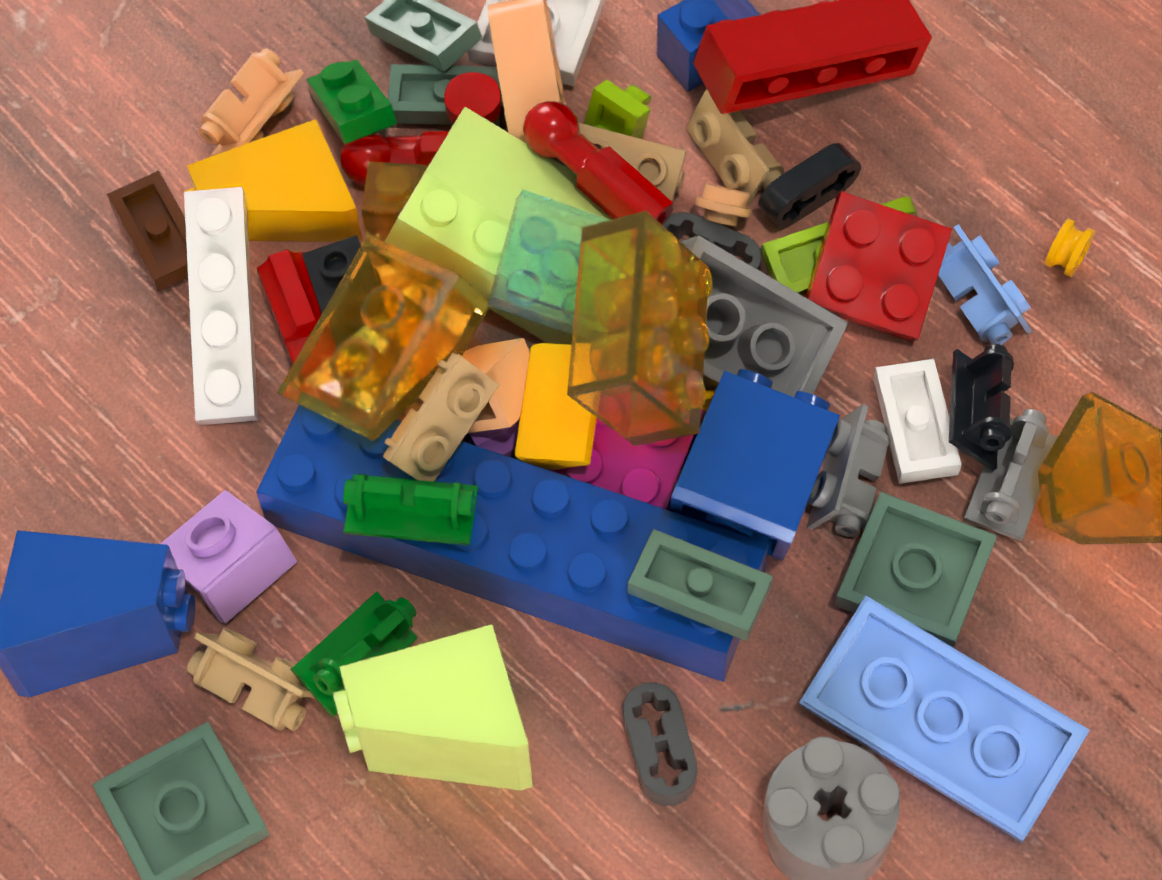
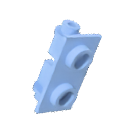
(995, 306)

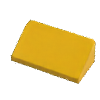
(552, 426)

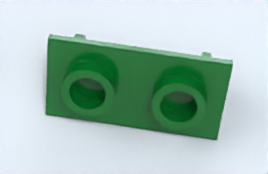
(410, 509)
(368, 632)

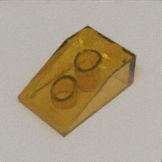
(382, 338)

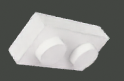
(916, 421)

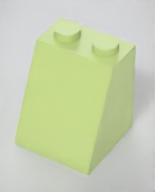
(437, 713)

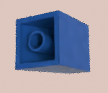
(755, 460)
(87, 609)

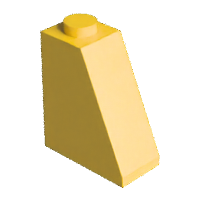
(288, 186)

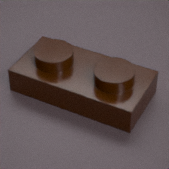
(154, 228)

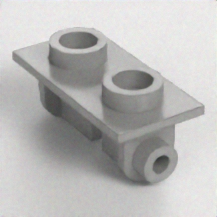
(837, 493)
(1009, 493)

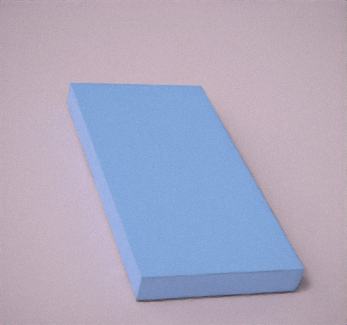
(944, 718)

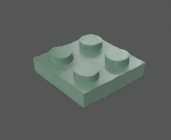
(917, 566)
(181, 808)

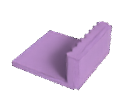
(229, 554)

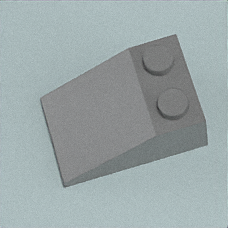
(763, 325)

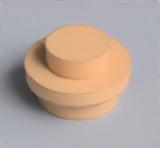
(723, 204)

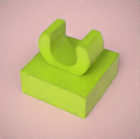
(619, 109)

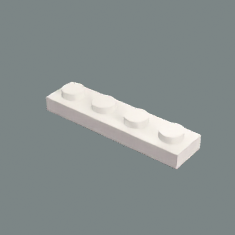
(220, 306)

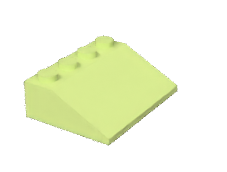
(467, 202)

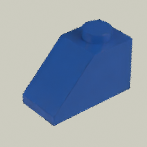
(682, 30)

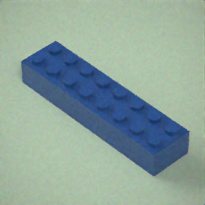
(534, 544)

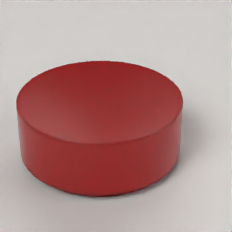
(476, 93)

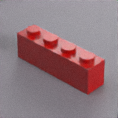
(809, 51)

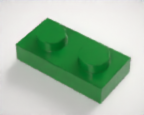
(351, 100)

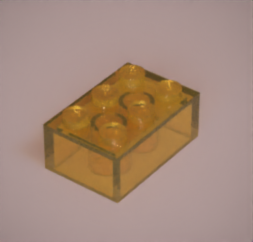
(639, 330)

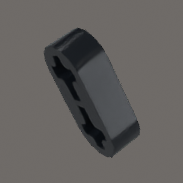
(809, 185)

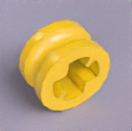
(1069, 247)

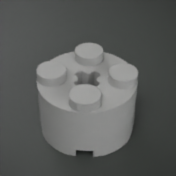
(822, 779)

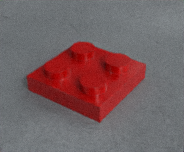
(878, 266)

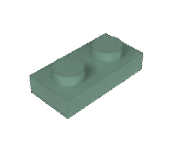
(425, 30)
(419, 91)
(700, 584)

